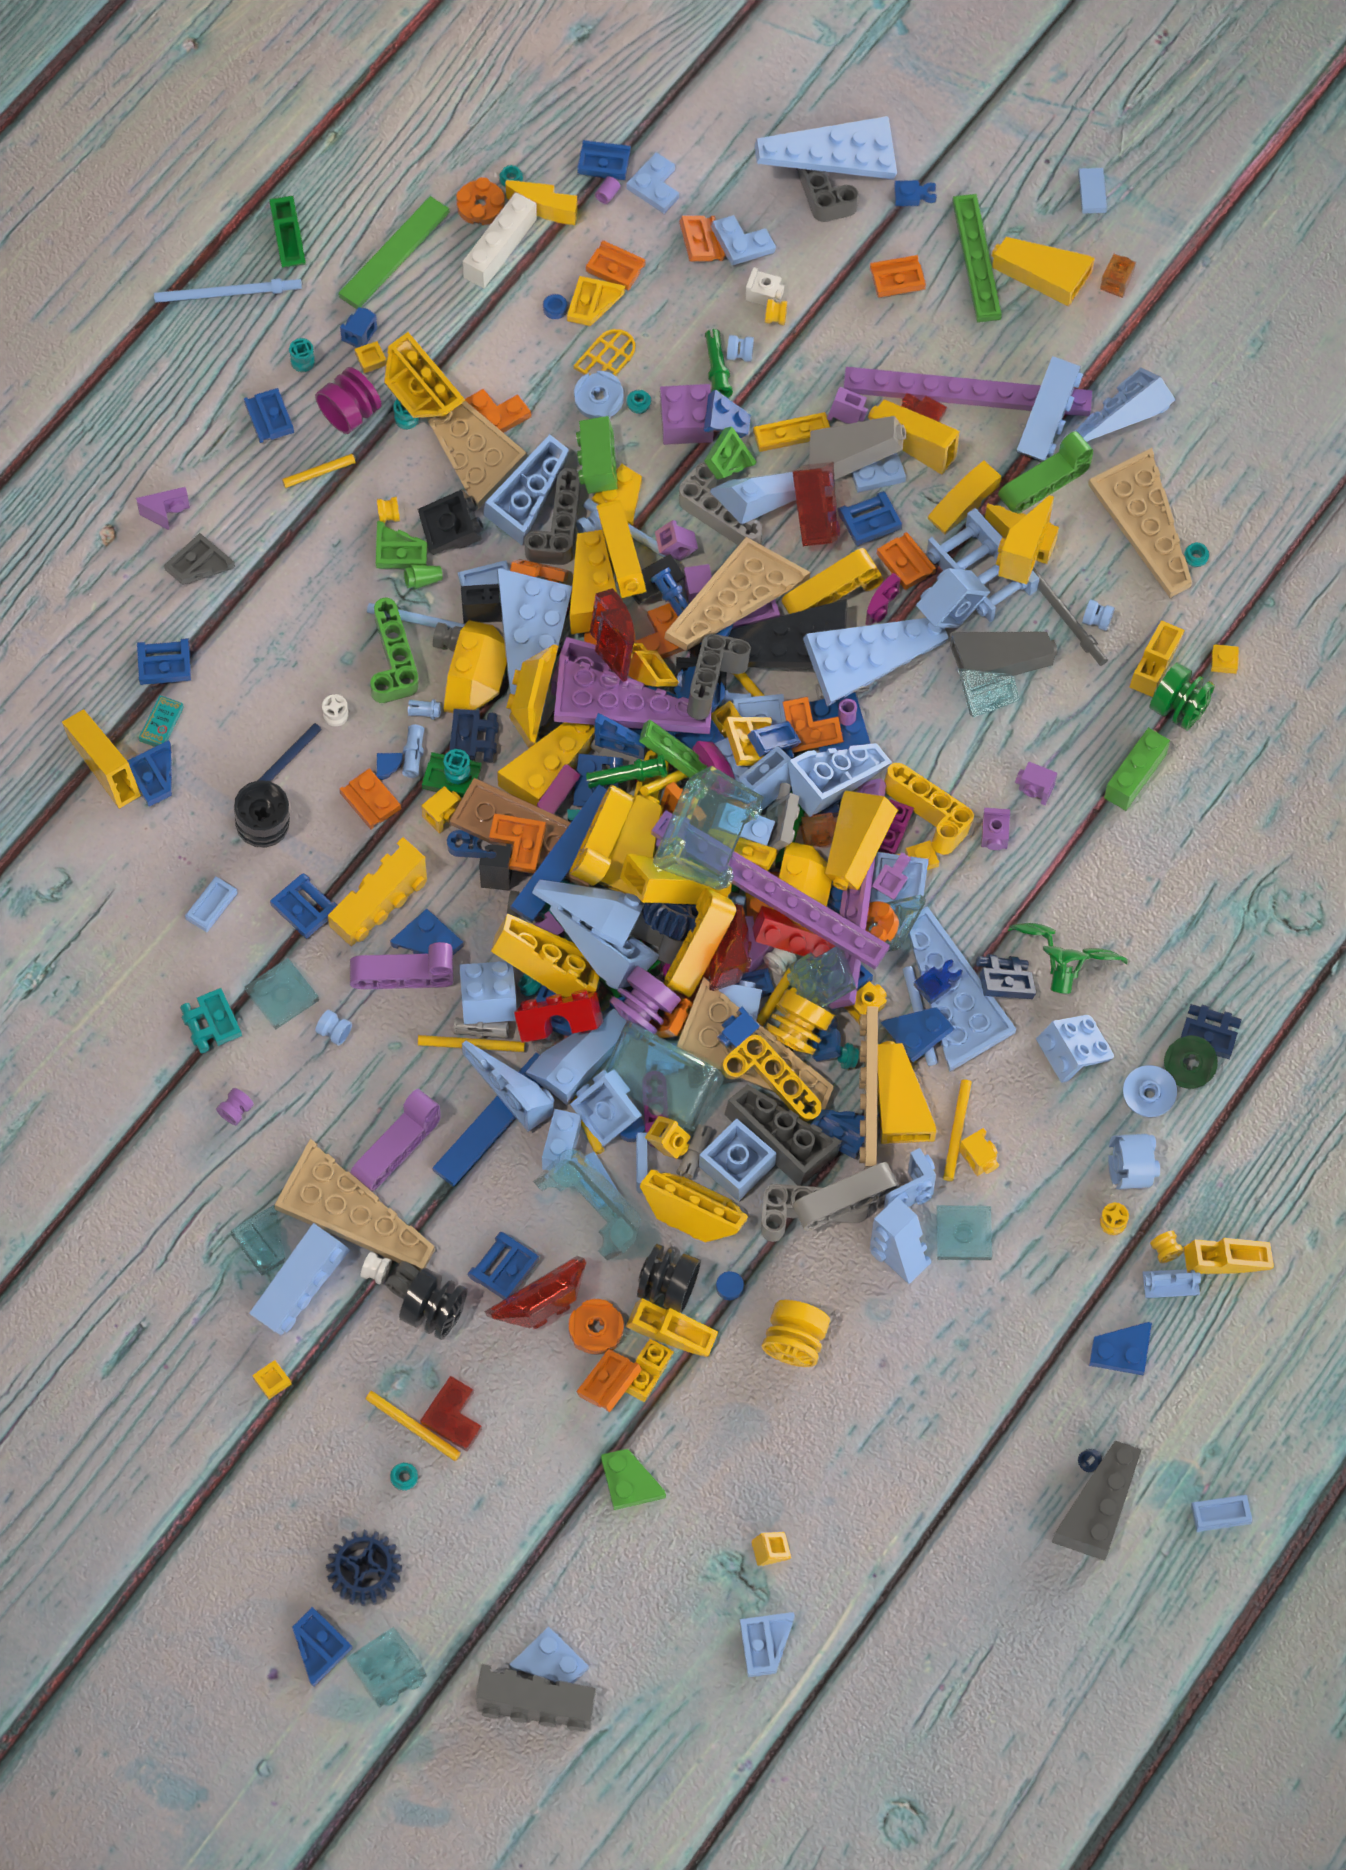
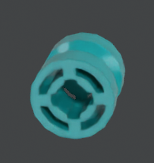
(302, 355)
(402, 416)
(456, 772)

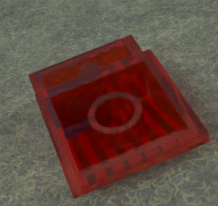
(613, 632)

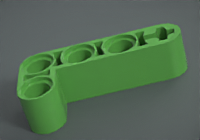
(1048, 476)
(393, 648)

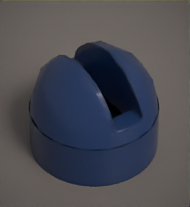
(1085, 1456)

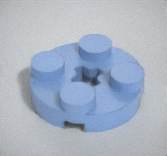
(597, 382)

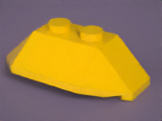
(418, 380)
(475, 667)
(531, 693)
(805, 871)
(691, 1207)

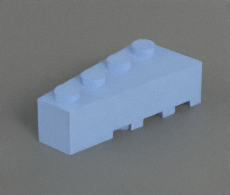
(1049, 409)
(524, 493)
(299, 1279)

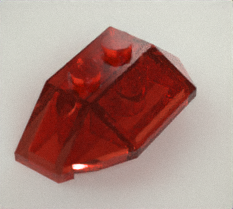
(732, 954)
(542, 1297)

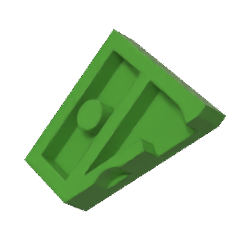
(728, 455)
(398, 549)
(629, 1480)

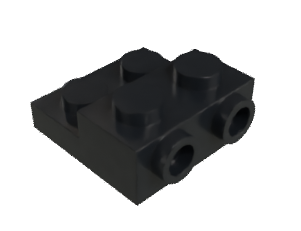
(451, 522)

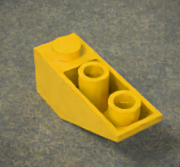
(1003, 520)

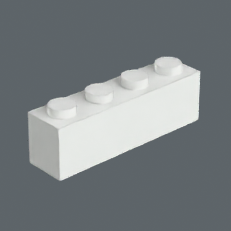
(499, 240)

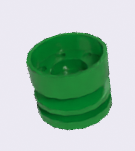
(1185, 698)

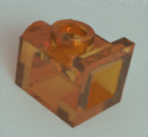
(1118, 275)
(818, 829)

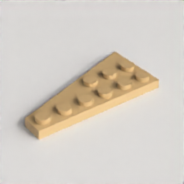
(477, 450)
(1142, 512)
(739, 587)
(700, 1040)
(868, 1081)
(346, 1208)

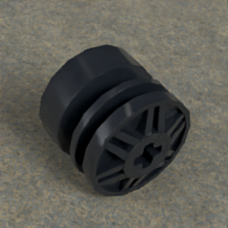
(258, 801)
(668, 1278)
(436, 1305)

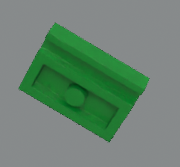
(435, 777)

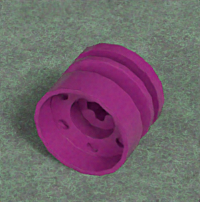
(348, 400)

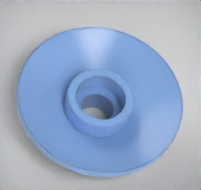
(1150, 1079)

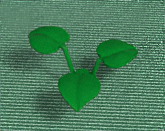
(1063, 975)

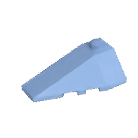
(1138, 399)
(755, 495)
(607, 911)
(607, 959)
(576, 1058)
(517, 1092)

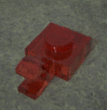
(926, 407)

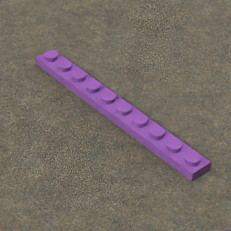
(955, 390)
(856, 902)
(799, 907)

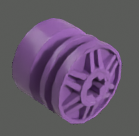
(645, 1000)

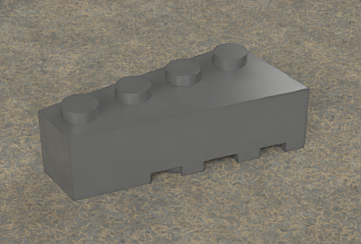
(798, 1146)
(1097, 1509)
(534, 1699)

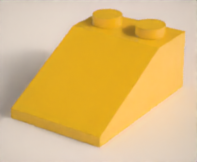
(1023, 543)

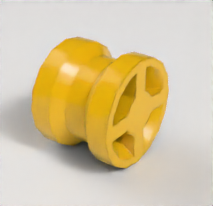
(776, 312)
(388, 510)
(1115, 1212)
(1167, 1247)

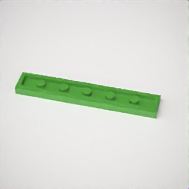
(393, 252)
(976, 258)

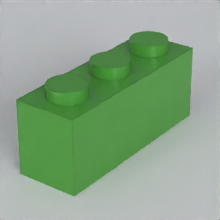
(597, 455)
(1137, 769)

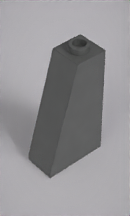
(1003, 651)

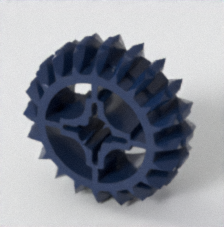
(671, 918)
(343, 1558)

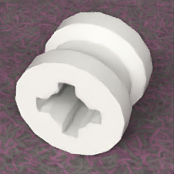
(334, 704)
(779, 960)
(376, 1268)

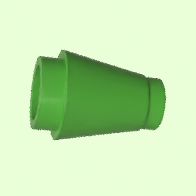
(422, 575)

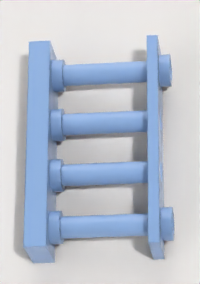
(980, 528)

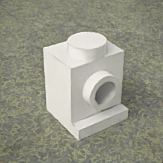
(763, 287)

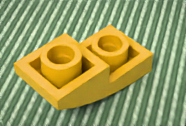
(653, 1362)

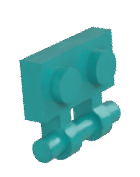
(218, 1017)

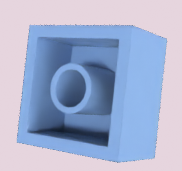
(952, 598)
(488, 992)
(737, 1159)

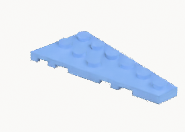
(846, 148)
(530, 617)
(865, 653)
(975, 1017)

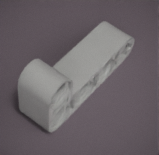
(717, 517)
(846, 1196)
(779, 1212)

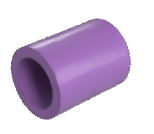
(607, 190)
(847, 712)

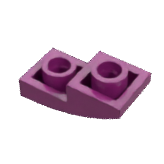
(884, 594)
(711, 756)
(897, 828)

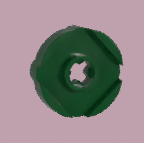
(1203, 1053)

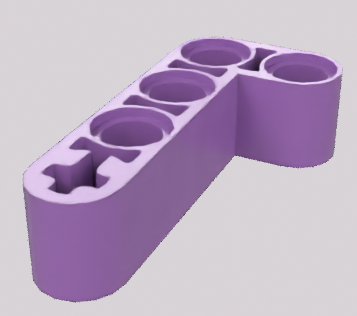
(404, 970)
(404, 1135)

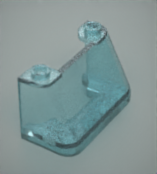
(707, 828)
(664, 1076)
(622, 1219)

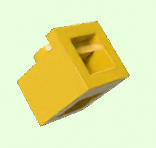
(440, 808)
(875, 993)
(673, 1140)
(979, 1153)

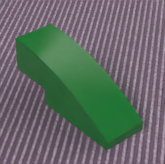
(287, 231)

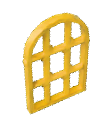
(618, 332)

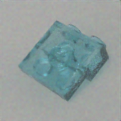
(822, 978)
(387, 1668)

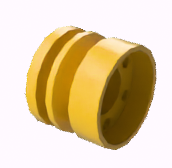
(799, 1022)
(795, 1333)

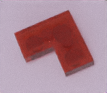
(445, 1415)

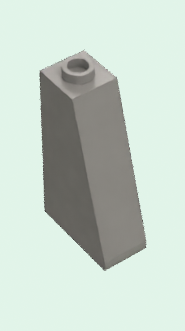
(856, 444)

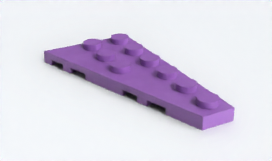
(586, 692)

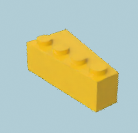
(590, 576)
(538, 766)

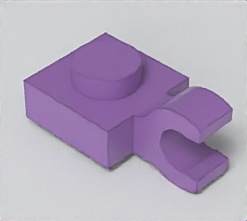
(891, 879)

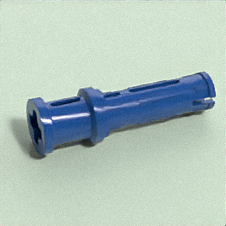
(670, 594)

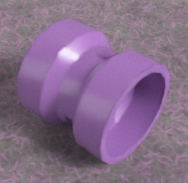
(234, 1106)

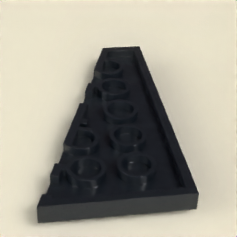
(780, 639)

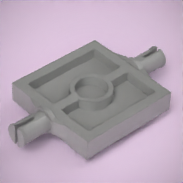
(784, 813)

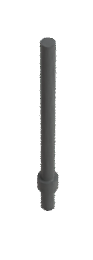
(1087, 641)

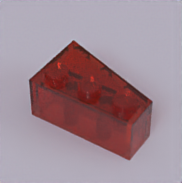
(816, 503)

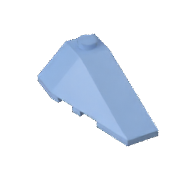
(825, 776)

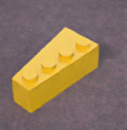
(379, 893)
(544, 957)

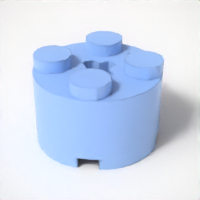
(1133, 1161)

